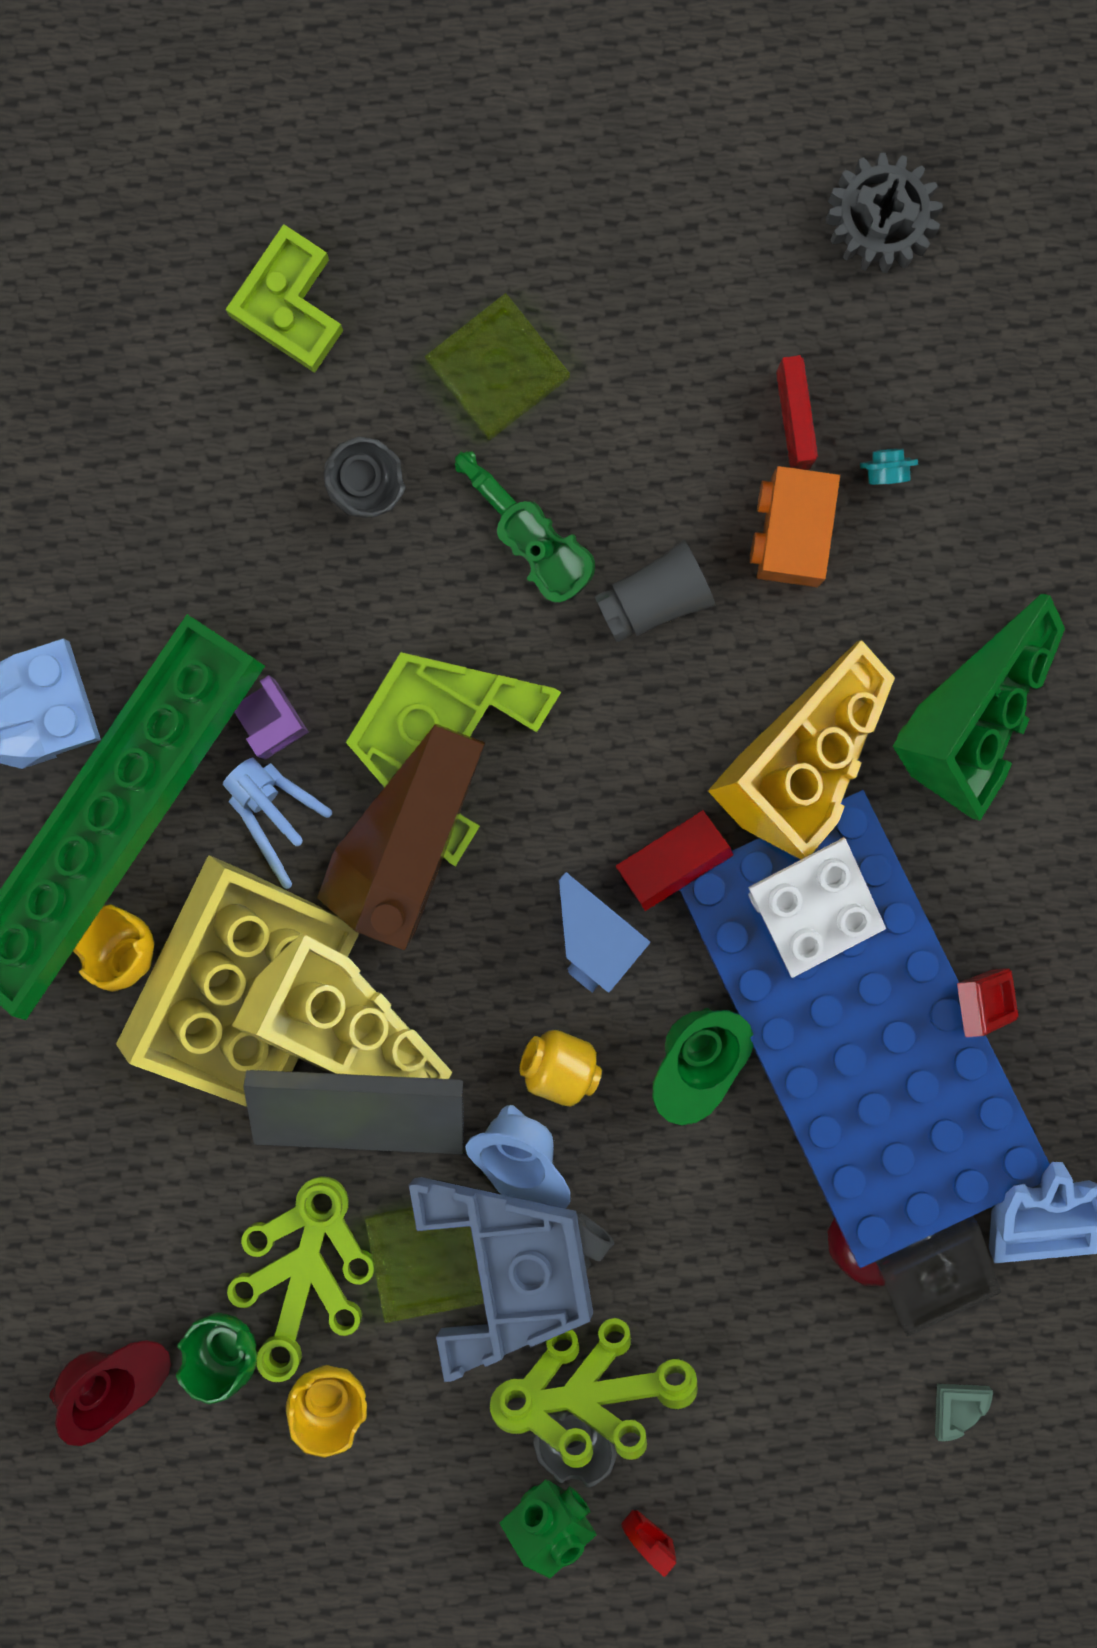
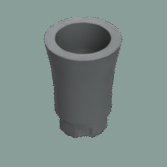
(656, 594)

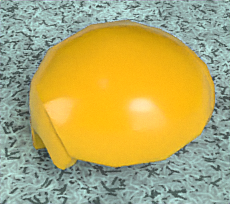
(115, 949)
(325, 1410)

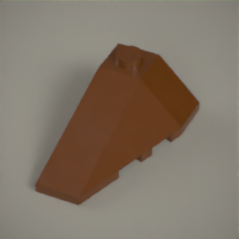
(395, 849)

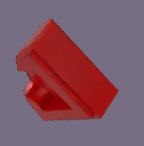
(659, 1548)

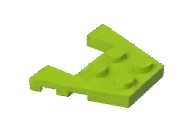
(433, 692)

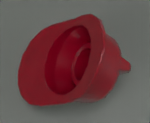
(105, 1388)

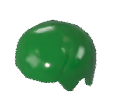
(216, 1358)

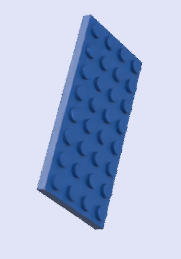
(871, 1053)

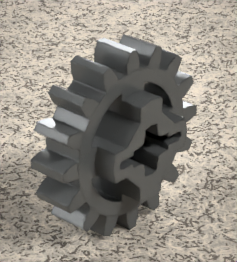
(861, 205)

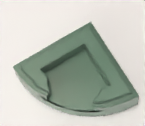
(959, 1409)

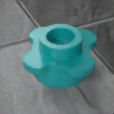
(888, 467)

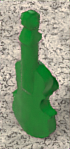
(557, 563)

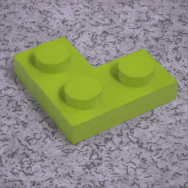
(274, 305)

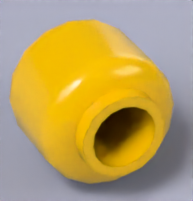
(560, 1068)

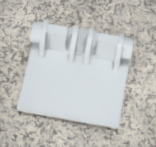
(817, 907)

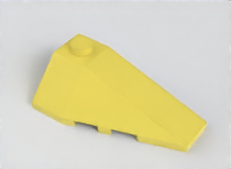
(331, 1017)

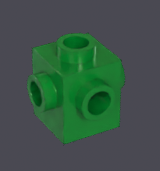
(549, 1528)

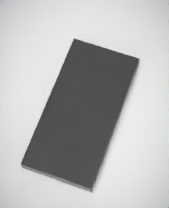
(355, 1111)

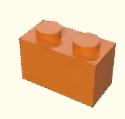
(796, 526)

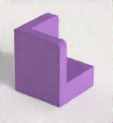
(269, 719)

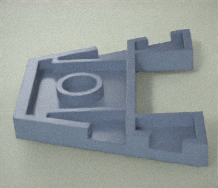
(526, 1267)

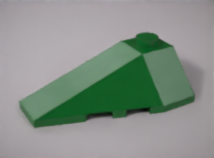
(965, 725)

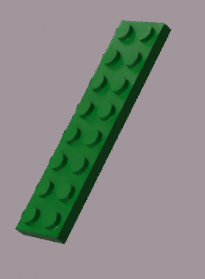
(115, 806)

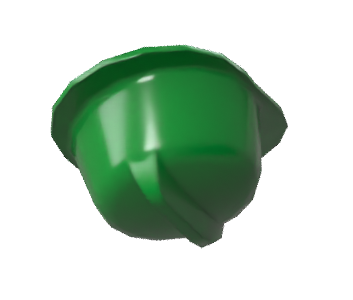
(700, 1064)

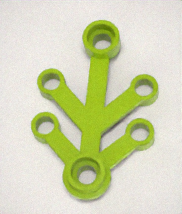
(304, 1267)
(586, 1394)

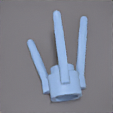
(253, 788)

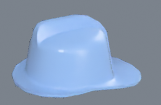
(519, 1159)

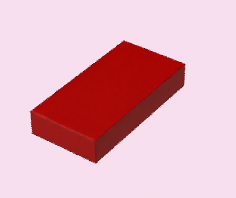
(796, 412)
(674, 860)
(987, 1002)

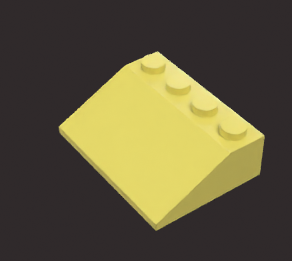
(205, 971)

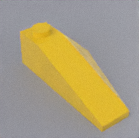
(799, 768)

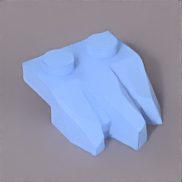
(43, 706)
(1045, 1220)

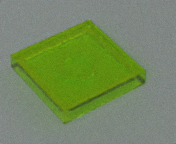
(497, 366)
(421, 1269)

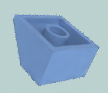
(596, 937)

